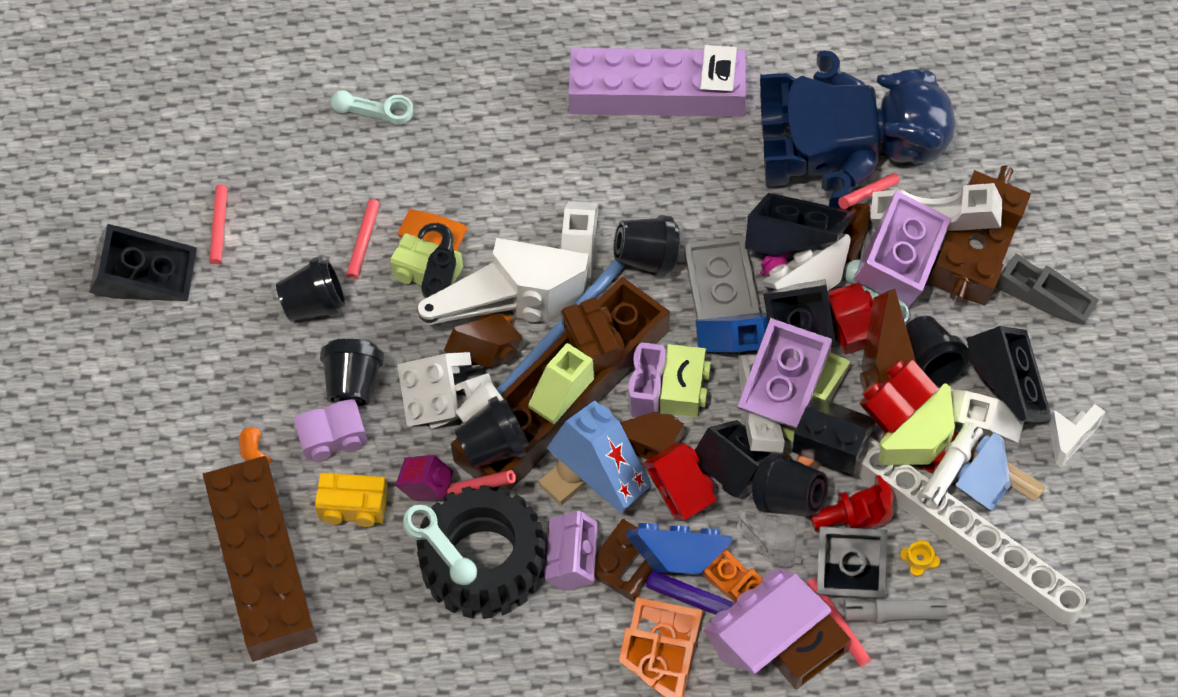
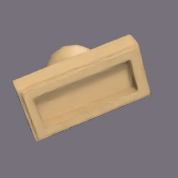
(561, 483)

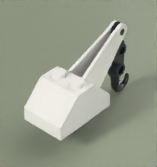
(523, 278)

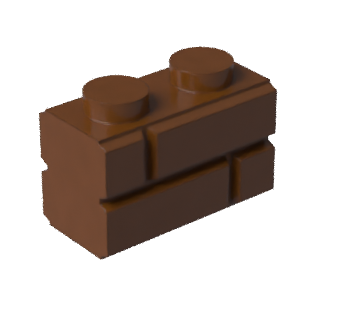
(590, 332)

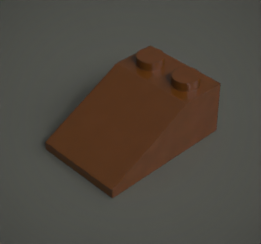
(885, 340)

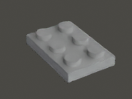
(720, 278)

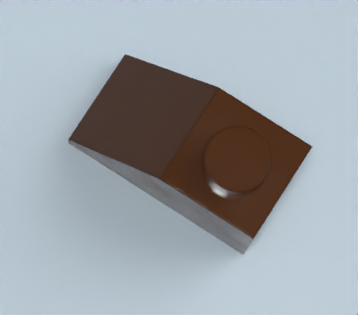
(487, 339)
(653, 433)

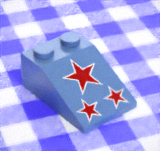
(601, 455)

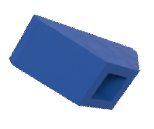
(731, 333)
(678, 549)

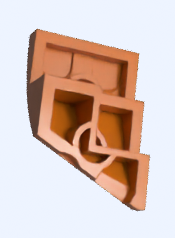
(664, 659)

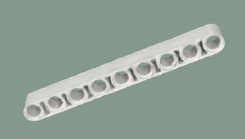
(978, 530)

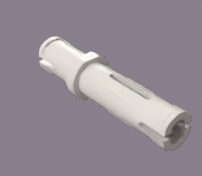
(956, 455)

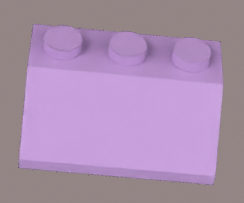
(765, 621)

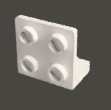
(430, 387)

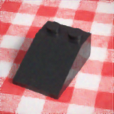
(791, 224)
(141, 266)
(1009, 367)

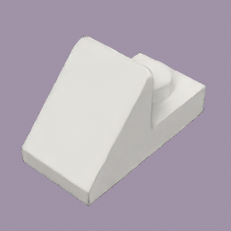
(1070, 436)

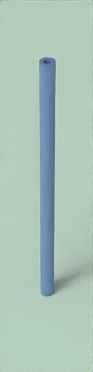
(592, 292)

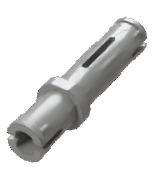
(885, 610)

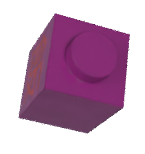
(424, 478)

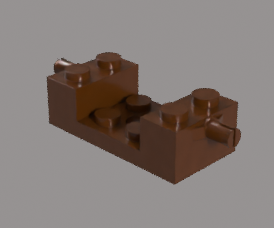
(974, 271)

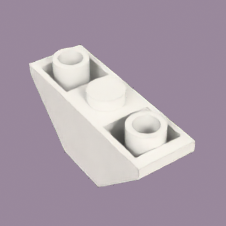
(580, 229)
(812, 264)
(987, 413)

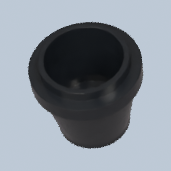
(648, 244)
(311, 291)
(936, 350)
(350, 369)
(492, 434)
(788, 486)

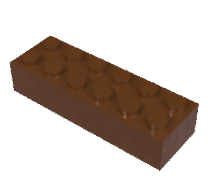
(259, 559)

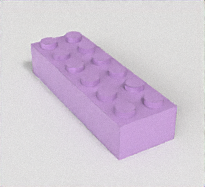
(649, 83)

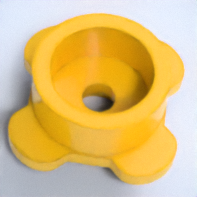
(923, 549)

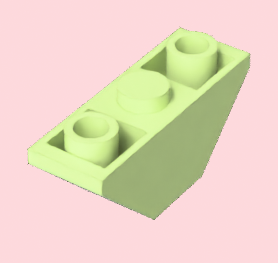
(922, 434)

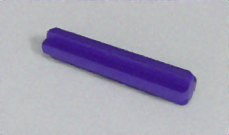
(687, 593)

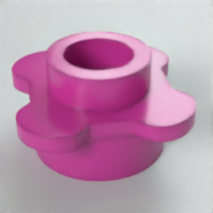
(771, 262)

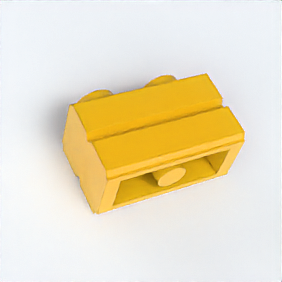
(351, 499)

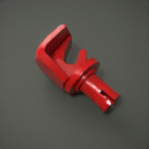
(862, 510)

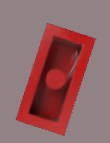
(680, 480)

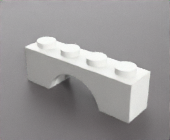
(972, 208)

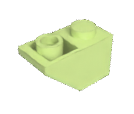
(562, 383)

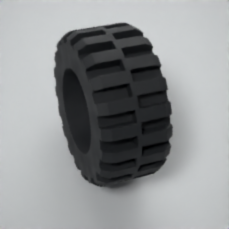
(498, 587)

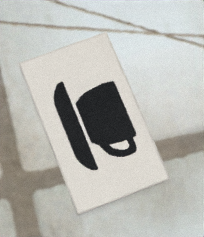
(718, 68)

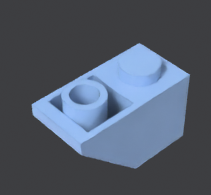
(988, 474)

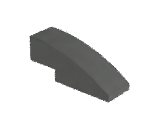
(1046, 290)

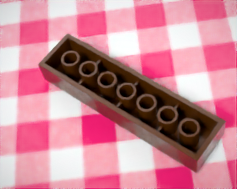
(635, 318)

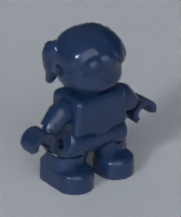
(840, 127)

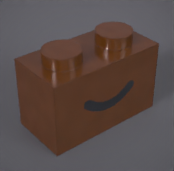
(812, 652)

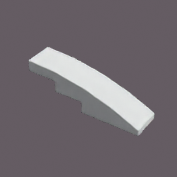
(761, 432)

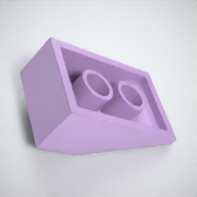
(903, 248)
(785, 373)

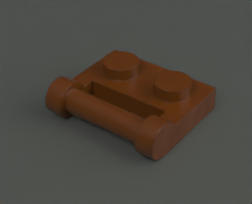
(615, 559)

